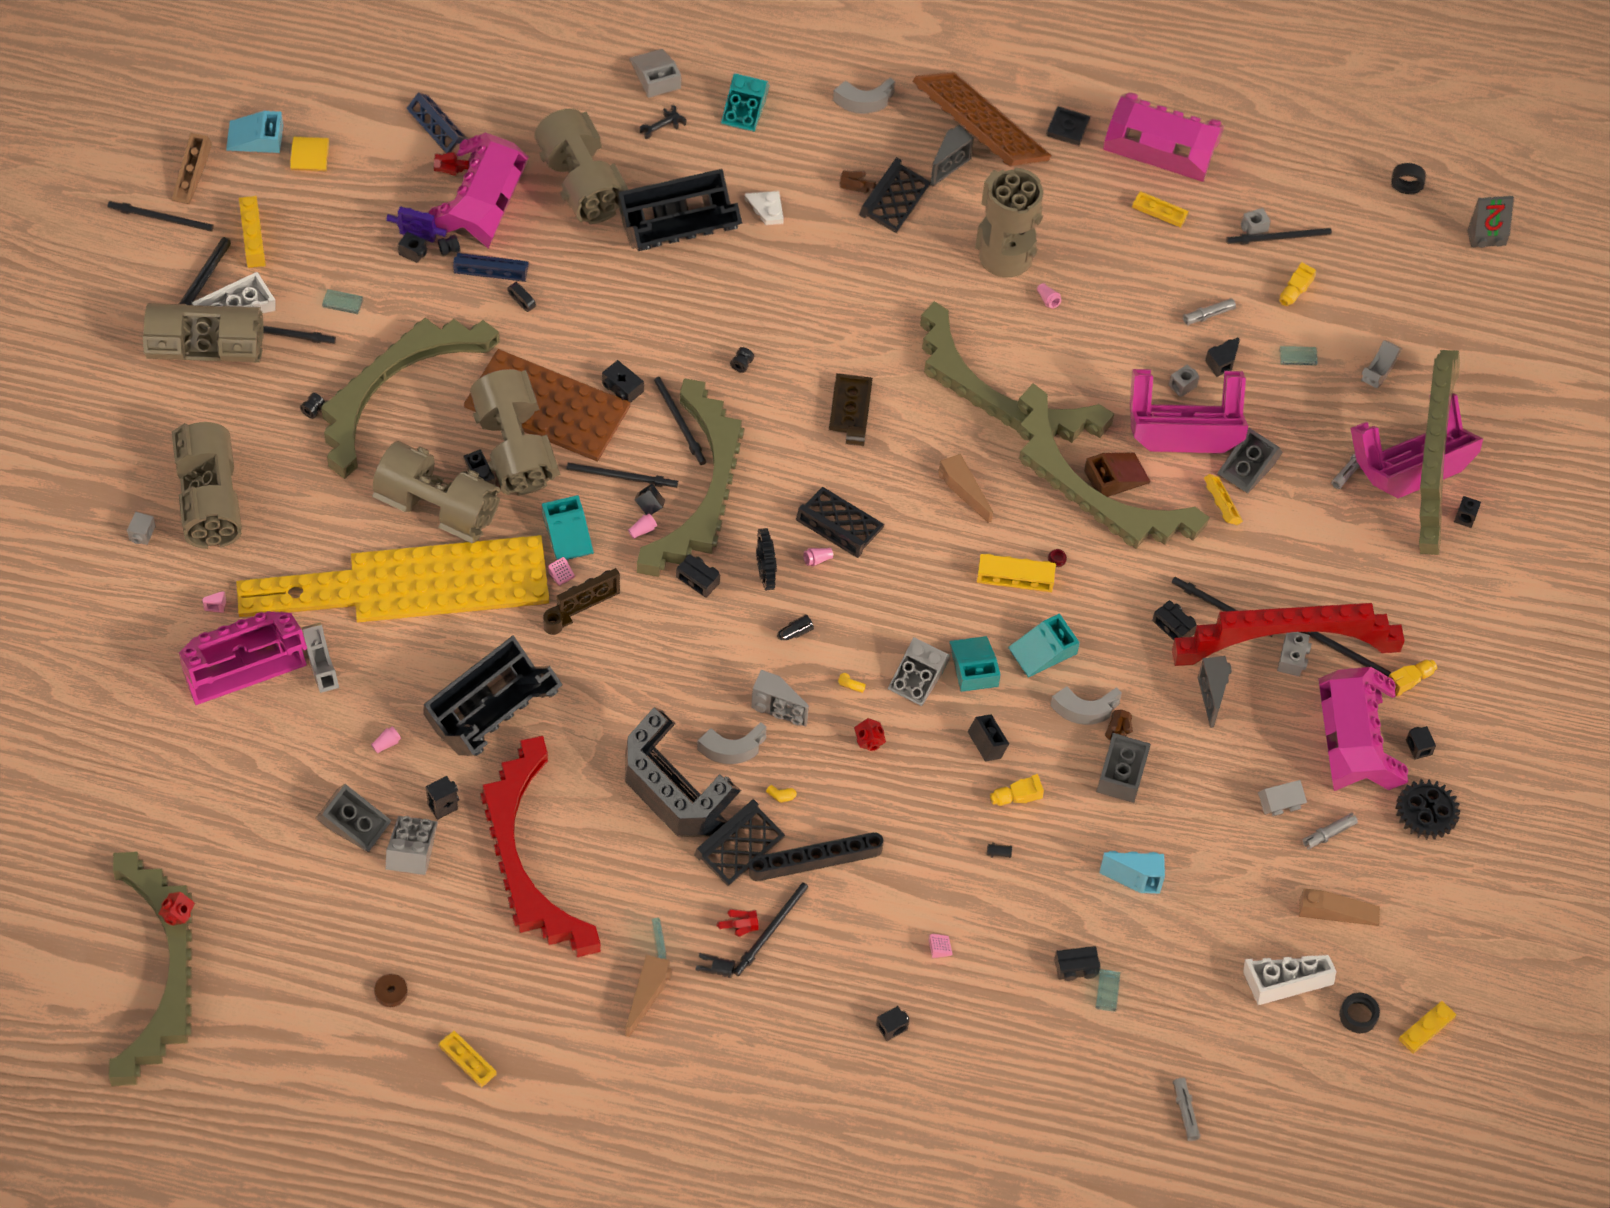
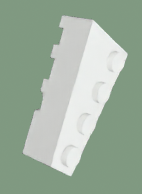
(245, 292)
(1288, 977)

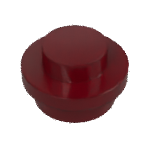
(1057, 556)

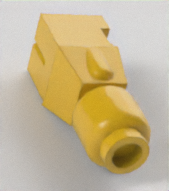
(1297, 284)
(1409, 676)
(1020, 792)

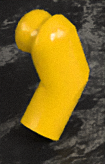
(845, 681)
(781, 795)

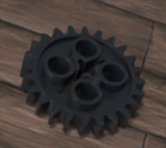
(766, 559)
(1427, 809)

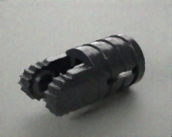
(796, 628)
(720, 965)

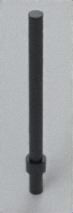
(126, 208)
(1246, 238)
(316, 337)
(694, 446)
(659, 481)
(1190, 589)
(1347, 652)
(748, 957)

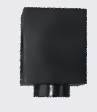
(412, 247)
(1467, 512)
(1420, 742)
(892, 1023)

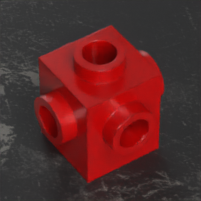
(870, 734)
(176, 908)

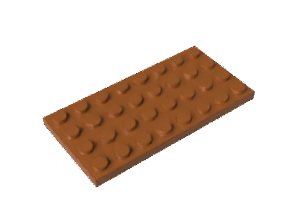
(981, 119)
(569, 411)

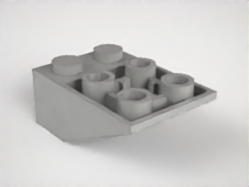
(657, 72)
(919, 671)
(778, 699)
(411, 845)

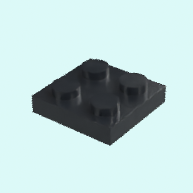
(1068, 126)

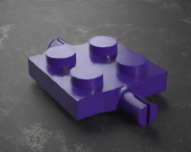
(417, 223)

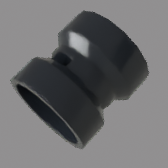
(448, 245)
(742, 359)
(312, 406)

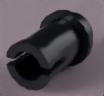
(999, 850)

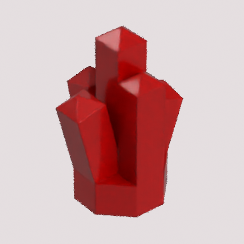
(449, 163)
(743, 920)

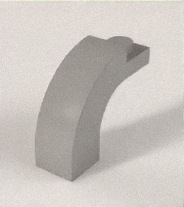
(863, 101)
(1381, 365)
(319, 658)
(1084, 711)
(731, 751)

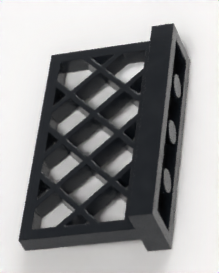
(885, 185)
(831, 529)
(730, 828)

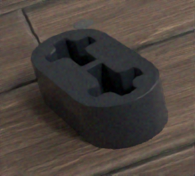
(521, 296)

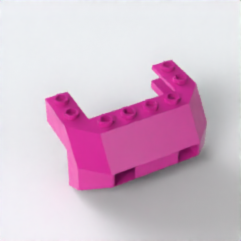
(1160, 134)
(486, 187)
(1188, 426)
(1400, 466)
(242, 655)
(1353, 728)

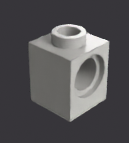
(1255, 222)
(1184, 380)
(141, 528)

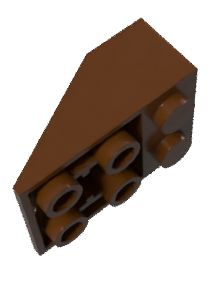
(1115, 472)

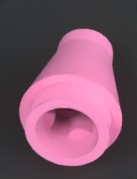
(1050, 297)
(642, 526)
(815, 556)
(387, 739)

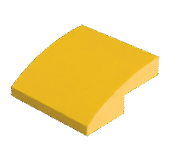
(309, 154)

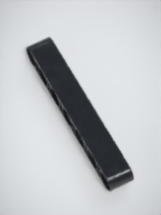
(809, 863)

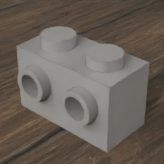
(1293, 653)
(1282, 797)

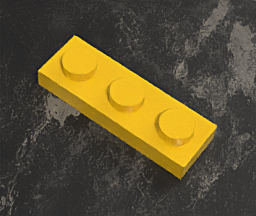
(1160, 209)
(1222, 499)
(1427, 1027)
(467, 1058)

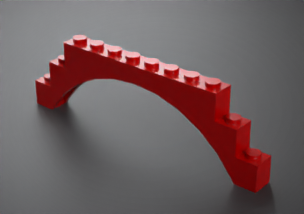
(1244, 625)
(529, 904)

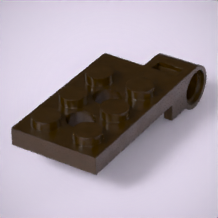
(851, 421)
(581, 598)

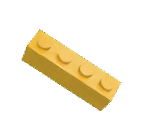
(252, 232)
(1016, 572)

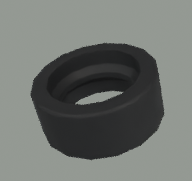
(1411, 170)
(1368, 1001)

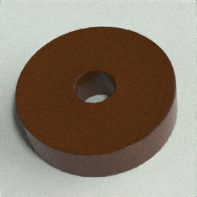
(387, 982)

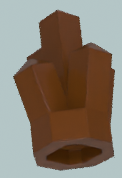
(854, 181)
(1119, 724)

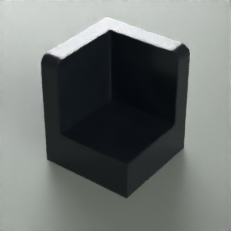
(650, 500)

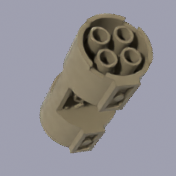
(568, 144)
(1007, 232)
(203, 332)
(503, 403)
(406, 477)
(207, 498)

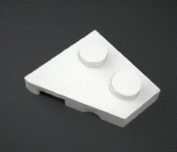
(767, 206)

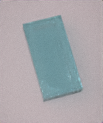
(342, 301)
(1298, 355)
(658, 938)
(1108, 990)

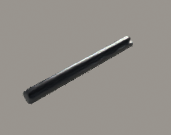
(206, 271)

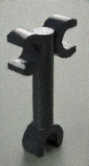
(672, 116)

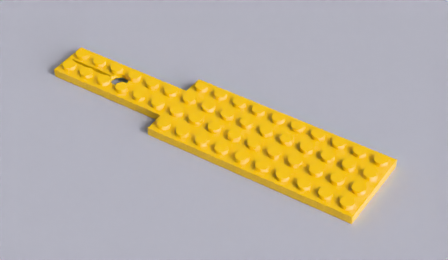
(413, 582)

